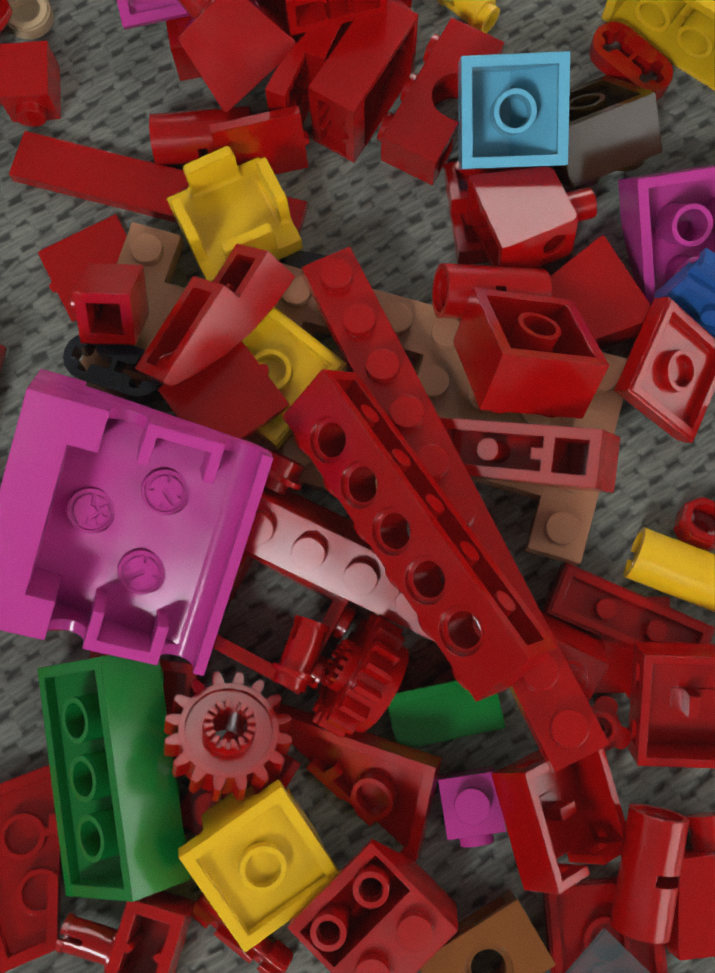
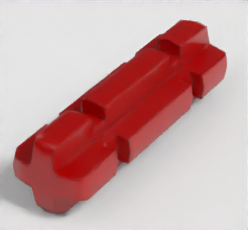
(270, 956)

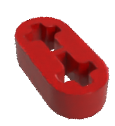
(632, 60)

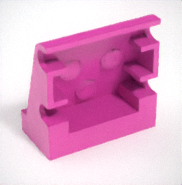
(122, 523)

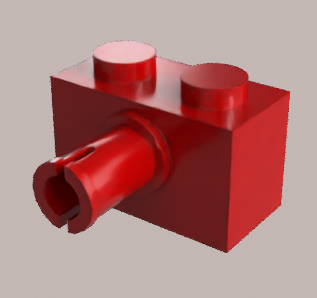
(145, 941)

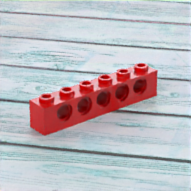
(352, 447)

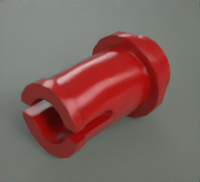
(300, 654)

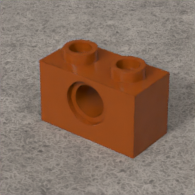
(499, 927)

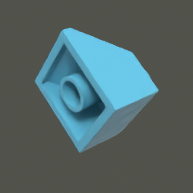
(513, 110)

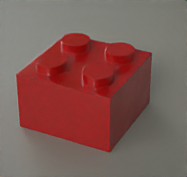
(528, 354)

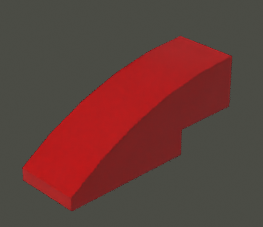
(215, 315)

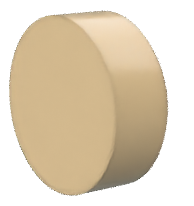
(30, 18)

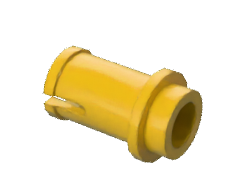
(477, 13)

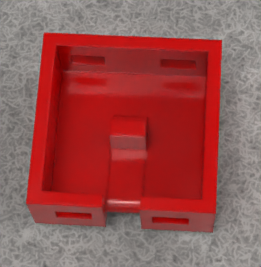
(673, 705)
(558, 815)

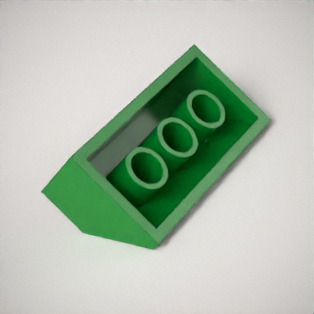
(111, 778)

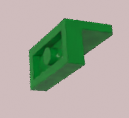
(442, 714)

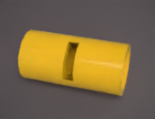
(673, 568)

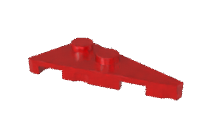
(373, 774)

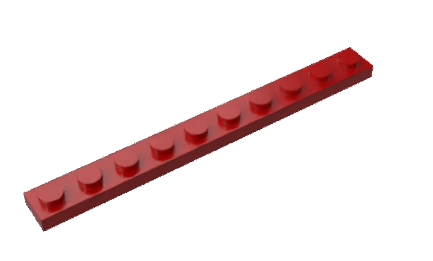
(549, 692)

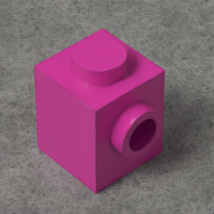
(471, 806)

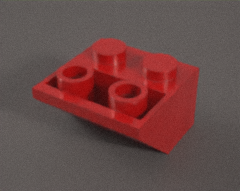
(377, 915)

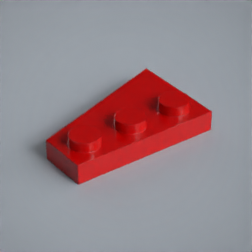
(28, 869)

